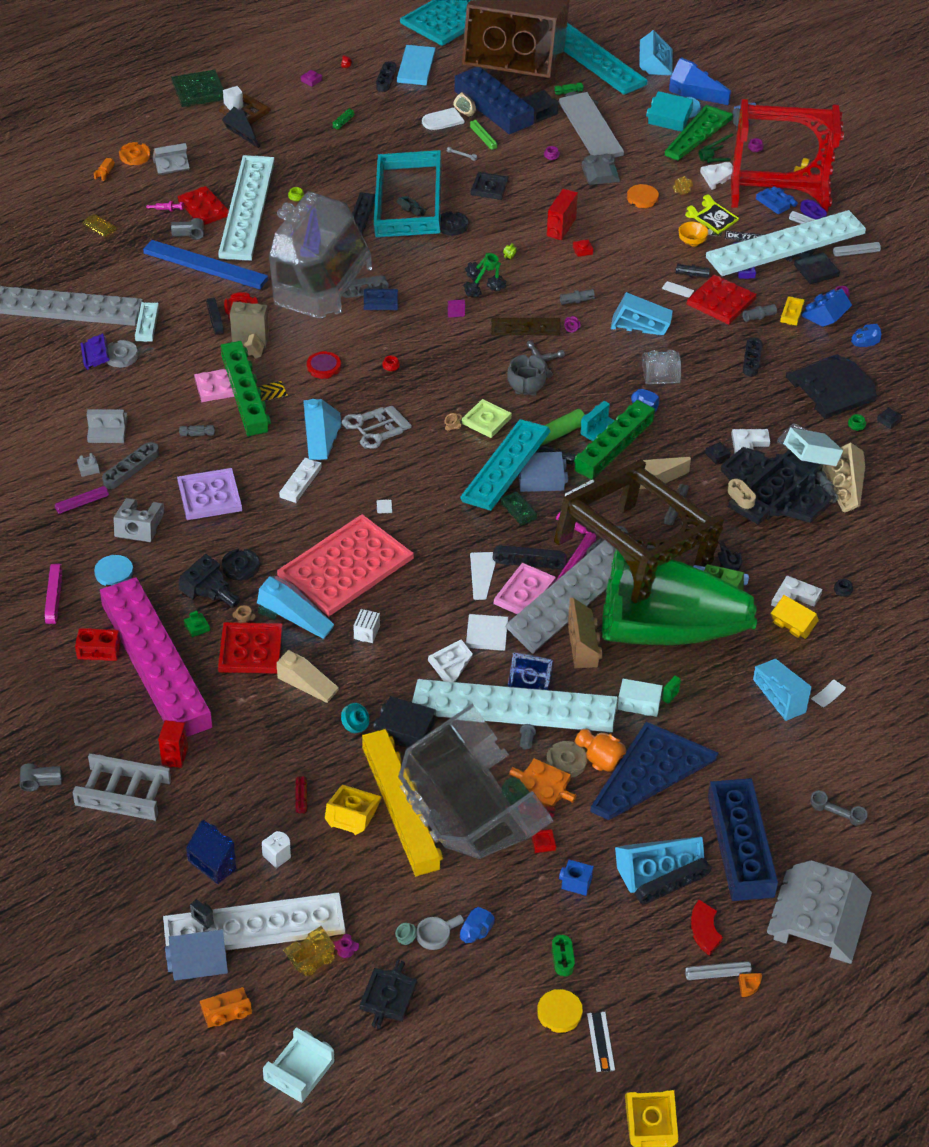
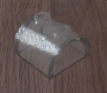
(661, 367)

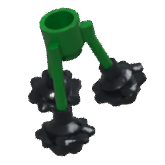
(476, 271)

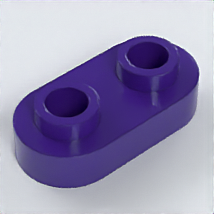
(812, 209)

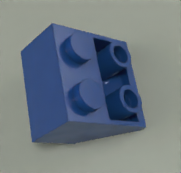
(827, 308)

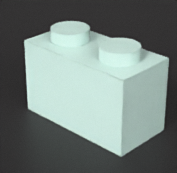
(639, 697)

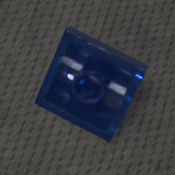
(530, 672)

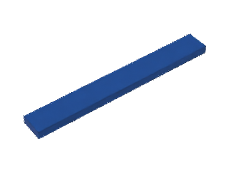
(206, 264)

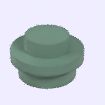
(406, 933)

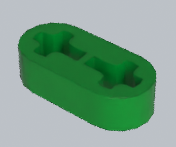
(567, 954)

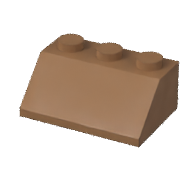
(583, 636)

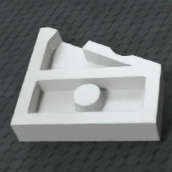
(717, 173)

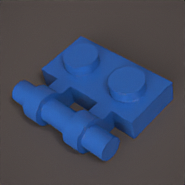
(776, 199)

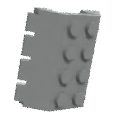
(821, 907)

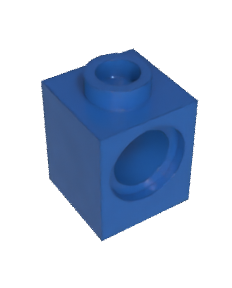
(576, 877)

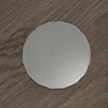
(122, 353)

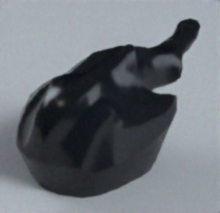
(728, 560)

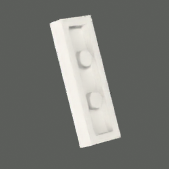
(300, 480)

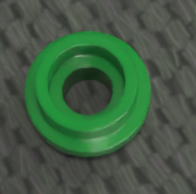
(857, 422)

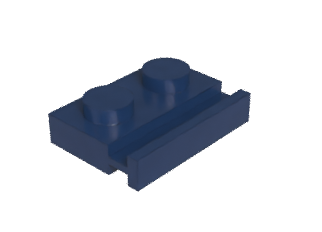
(380, 299)

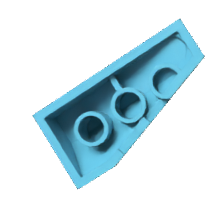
(321, 427)
(293, 605)
(651, 860)

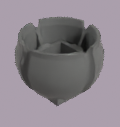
(527, 374)

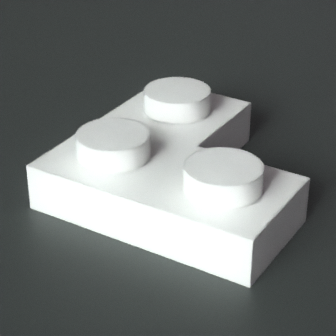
(750, 438)
(798, 591)

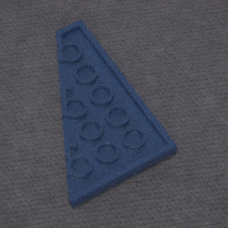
(648, 767)

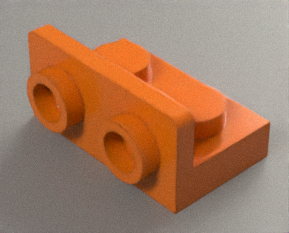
(226, 1007)

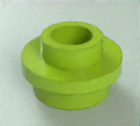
(296, 194)
(509, 251)

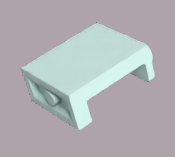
(300, 1065)

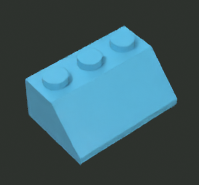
(655, 55)

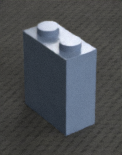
(544, 473)
(196, 955)

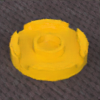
(559, 1010)

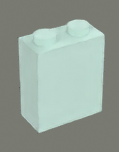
(813, 446)

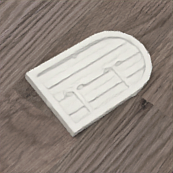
(442, 119)

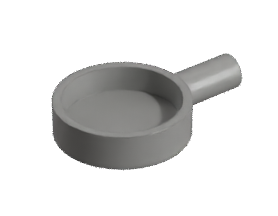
(434, 932)

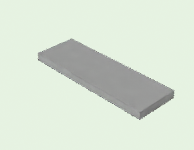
(590, 125)

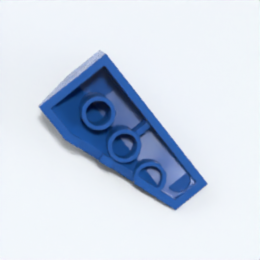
(692, 82)

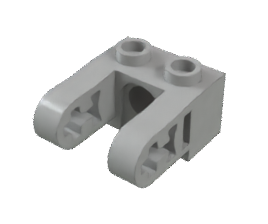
(136, 524)

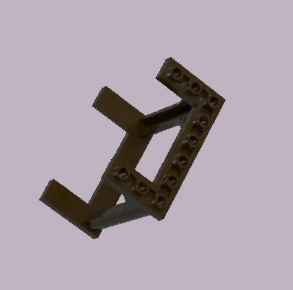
(639, 558)

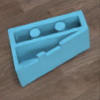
(641, 315)
(783, 688)

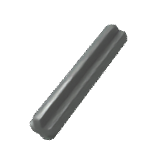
(671, 513)

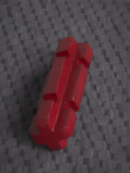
(301, 795)

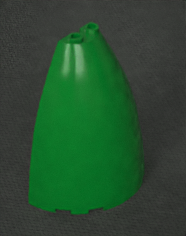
(681, 610)

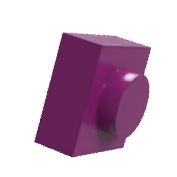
(311, 78)

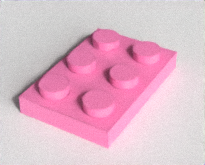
(213, 385)
(523, 588)

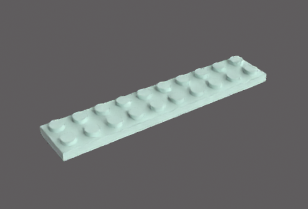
(246, 208)
(785, 243)
(519, 705)

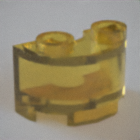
(312, 952)

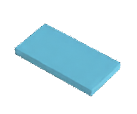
(416, 65)

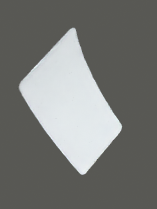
(829, 693)

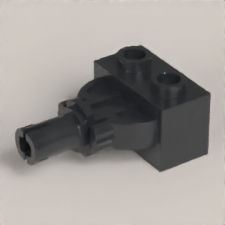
(206, 581)

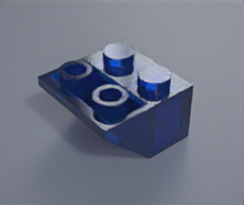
(211, 852)

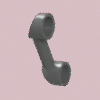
(857, 815)

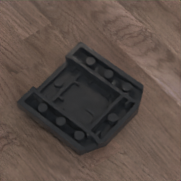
(834, 385)

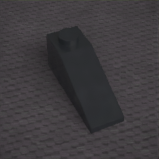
(239, 124)

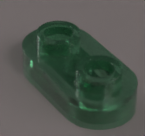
(518, 787)

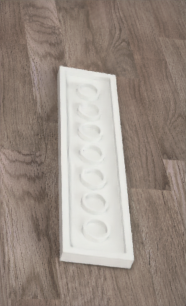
(266, 921)

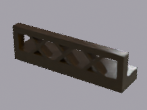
(525, 326)

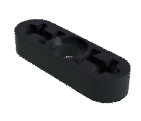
(386, 80)
(214, 316)
(752, 361)

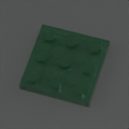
(198, 88)

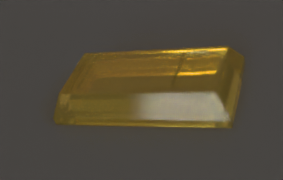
(99, 225)

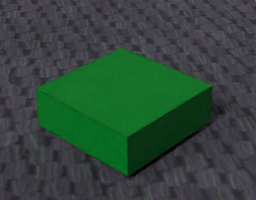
(671, 689)

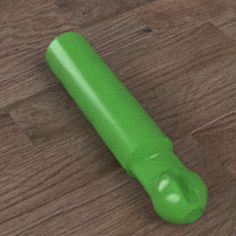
(563, 425)

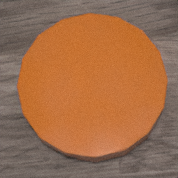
(134, 153)
(642, 196)

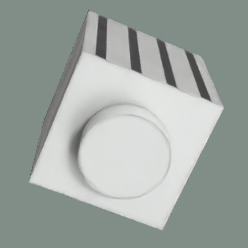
(366, 626)

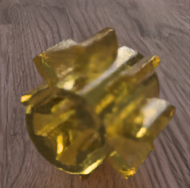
(682, 185)

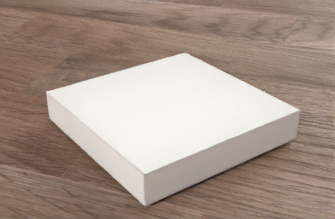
(486, 632)

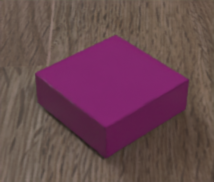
(456, 308)

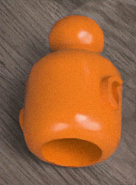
(602, 750)

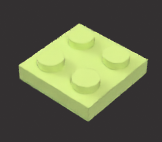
(486, 418)

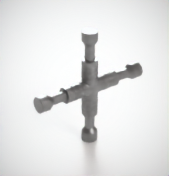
(546, 357)

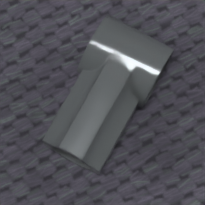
(194, 228)
(33, 776)

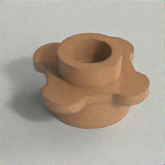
(452, 421)
(244, 614)

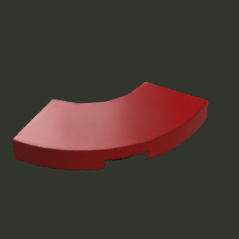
(703, 927)

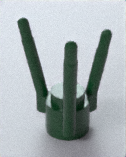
(708, 152)

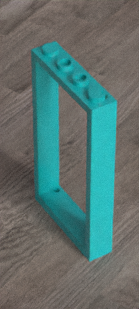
(407, 226)

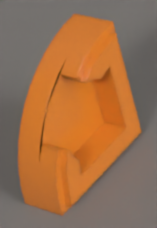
(749, 983)

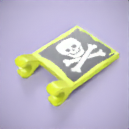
(713, 216)

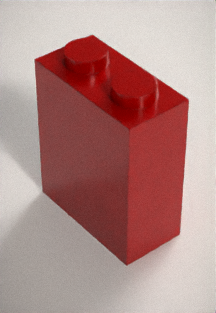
(562, 214)

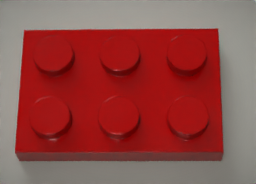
(203, 205)

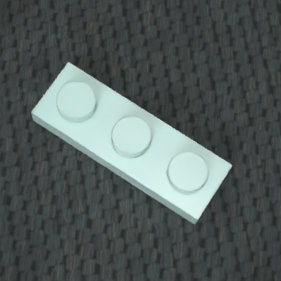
(146, 322)

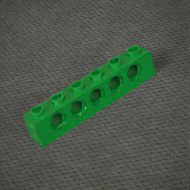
(244, 388)
(614, 439)

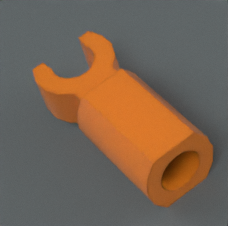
(104, 169)

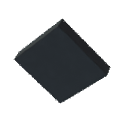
(489, 185)
(816, 268)

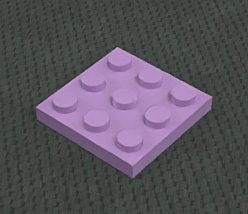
(209, 494)

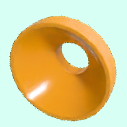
(693, 230)

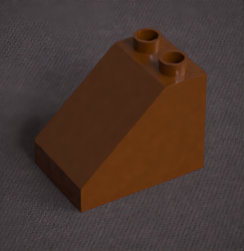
(516, 35)

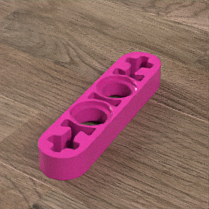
(53, 594)

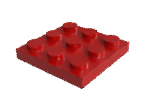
(721, 299)
(250, 647)

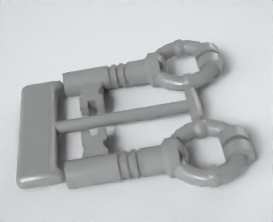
(377, 413)

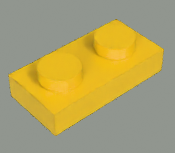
(792, 311)

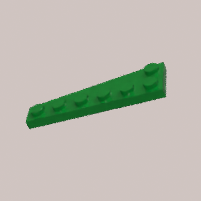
(698, 130)

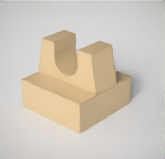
(254, 346)

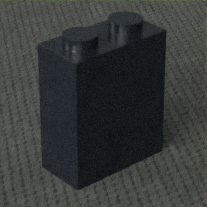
(405, 721)

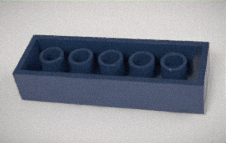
(495, 100)
(742, 840)

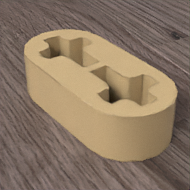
(741, 493)

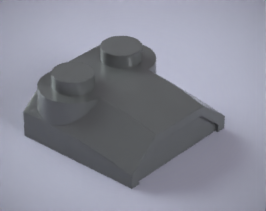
(600, 169)

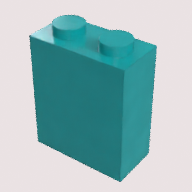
(670, 111)

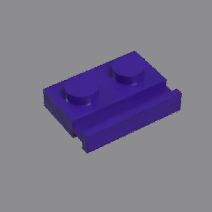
(95, 351)

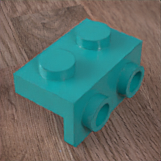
(596, 421)

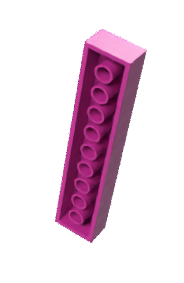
(155, 656)

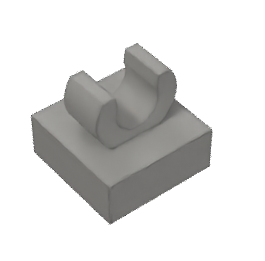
(87, 465)

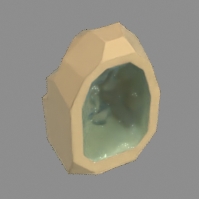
(464, 104)

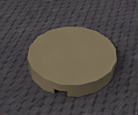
(567, 757)

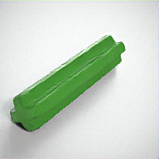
(483, 134)

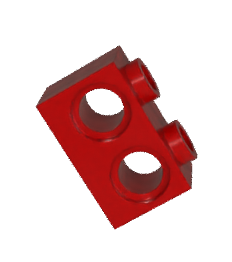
(97, 644)
(173, 744)

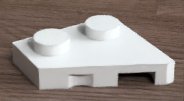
(451, 661)

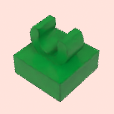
(196, 624)

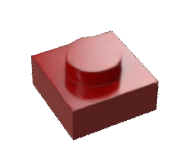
(582, 248)

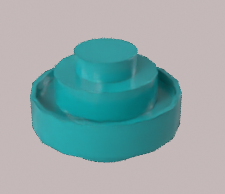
(355, 718)

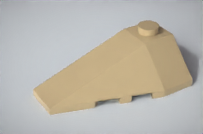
(848, 477)

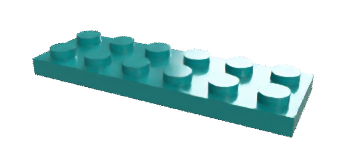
(505, 464)

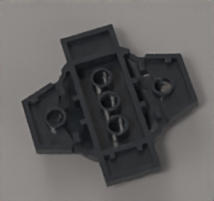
(780, 484)

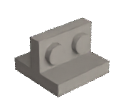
(171, 159)
(106, 426)

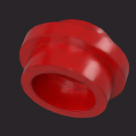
(391, 363)

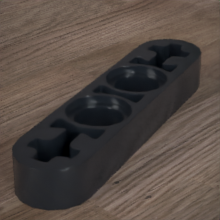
(529, 554)
(673, 881)

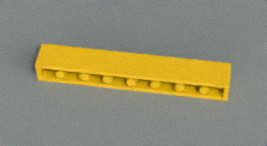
(412, 832)

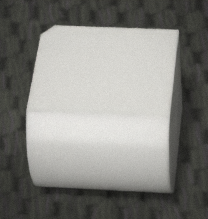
(233, 97)
(276, 849)

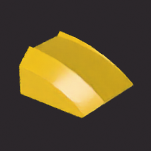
(351, 809)
(652, 1119)

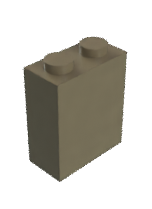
(247, 320)

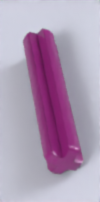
(81, 499)

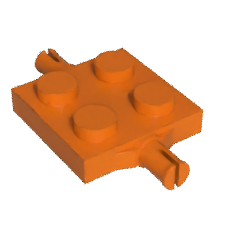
(545, 781)

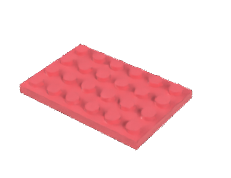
(345, 564)

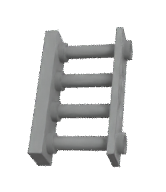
(118, 803)

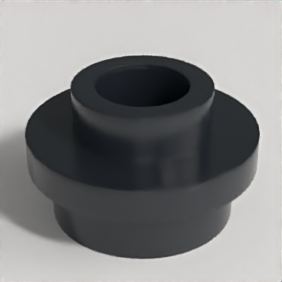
(843, 587)

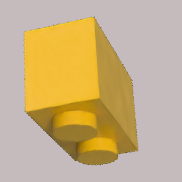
(794, 617)

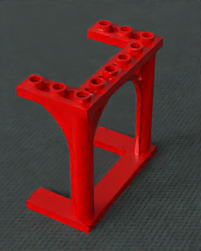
(813, 184)

